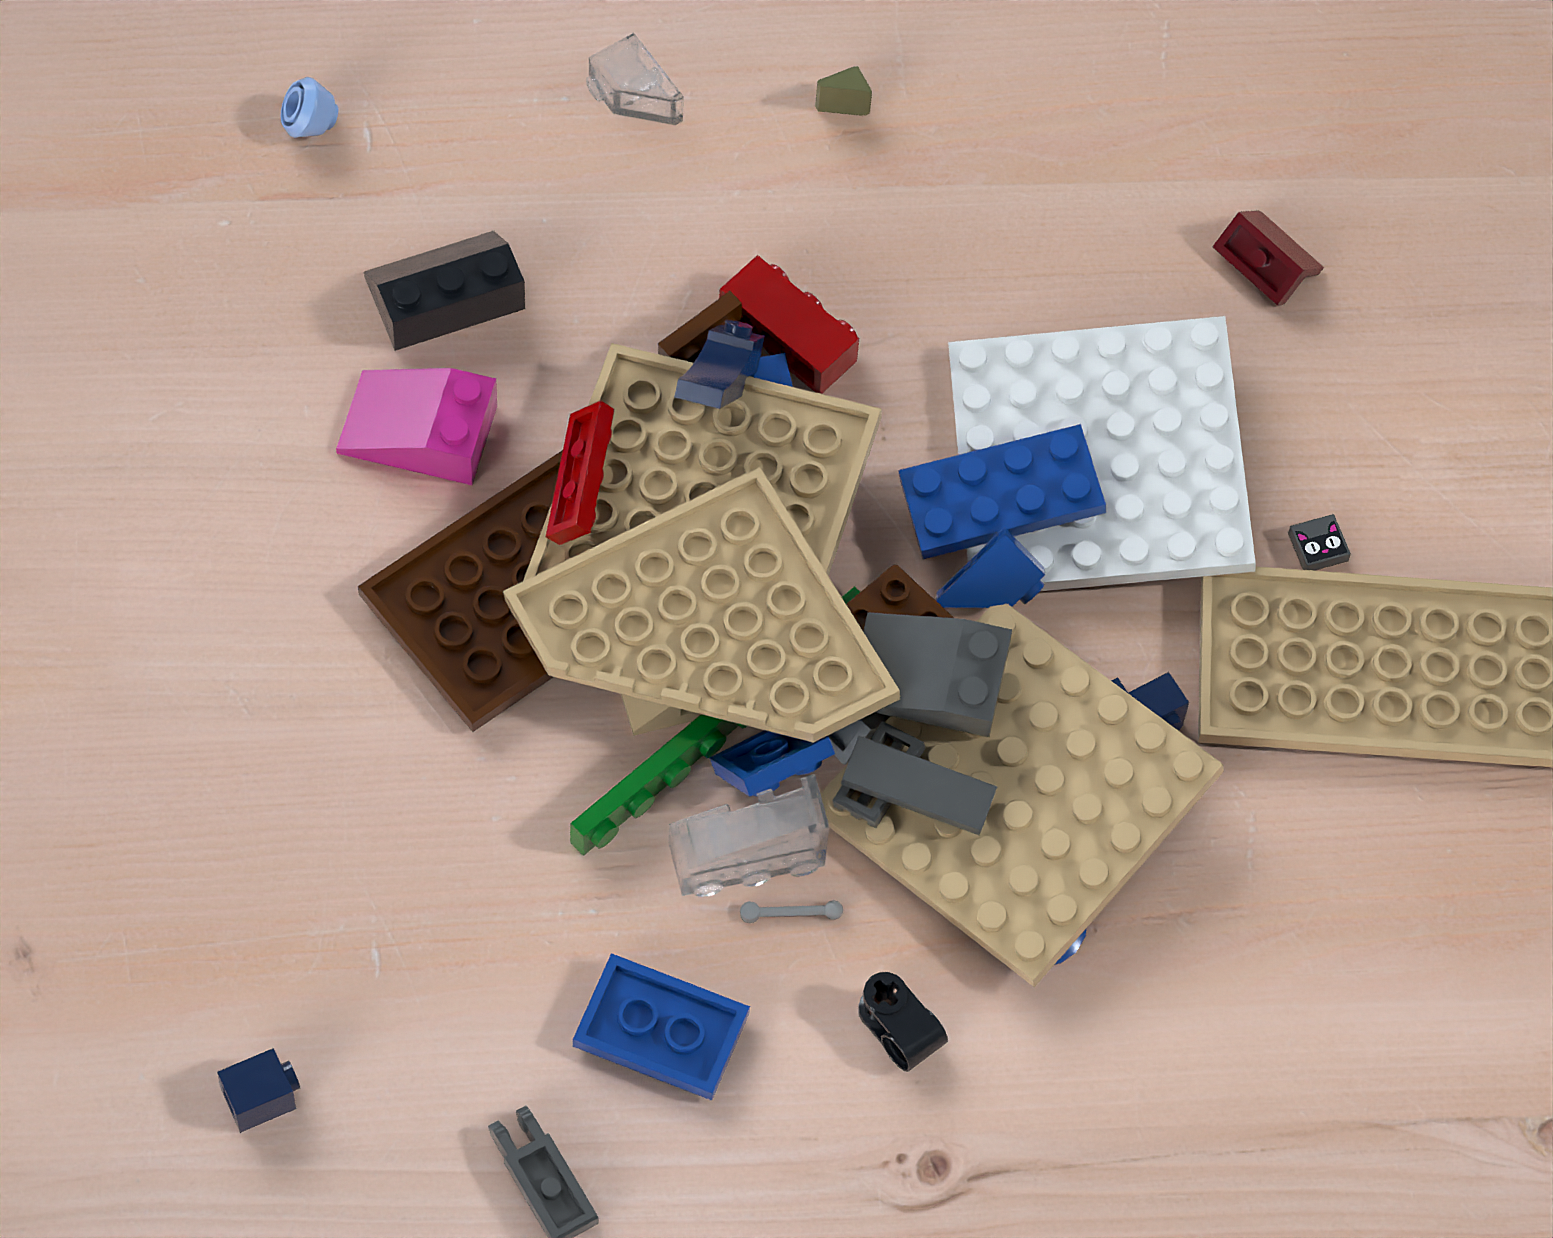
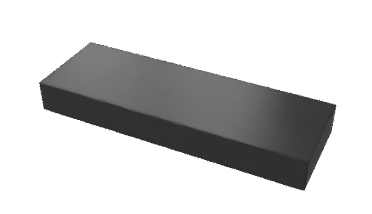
(918, 785)

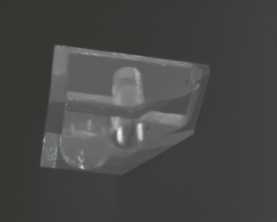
(634, 83)

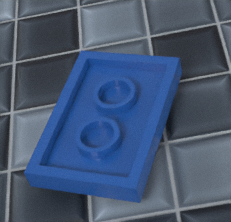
(661, 1026)

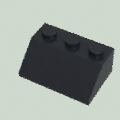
(447, 289)

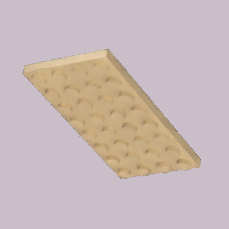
(1377, 665)

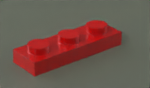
(580, 473)

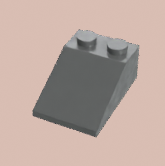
(943, 667)

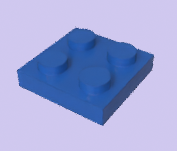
(768, 759)

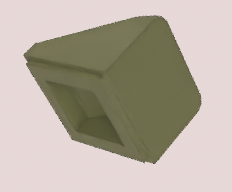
(844, 93)

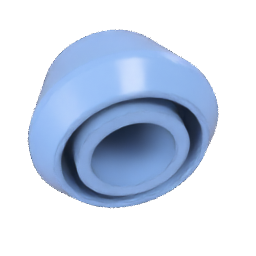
(308, 109)

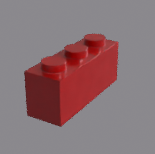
(794, 324)

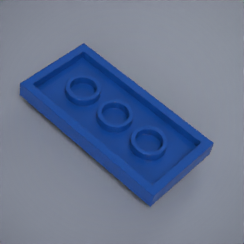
(1008, 485)

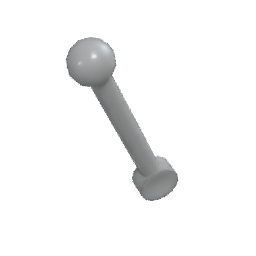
(751, 911)

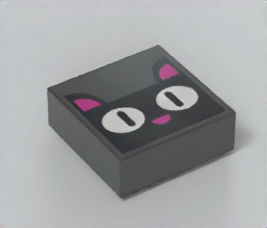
(1319, 543)

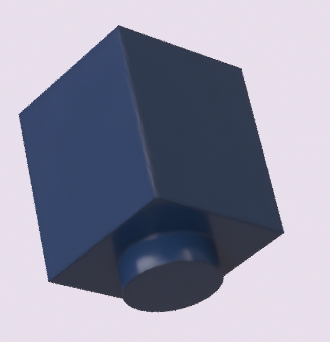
(258, 1089)

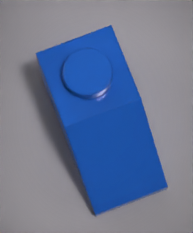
(995, 576)

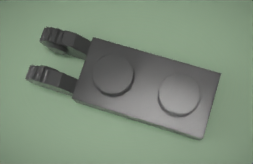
(545, 1179)

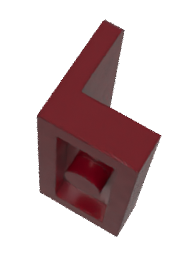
(1266, 255)

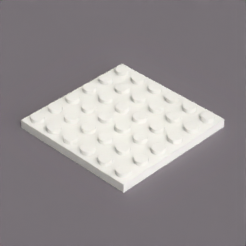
(1158, 434)

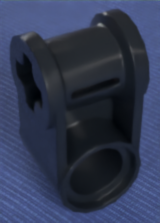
(904, 1028)

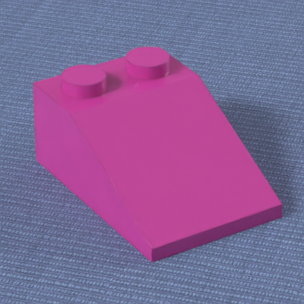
(421, 420)

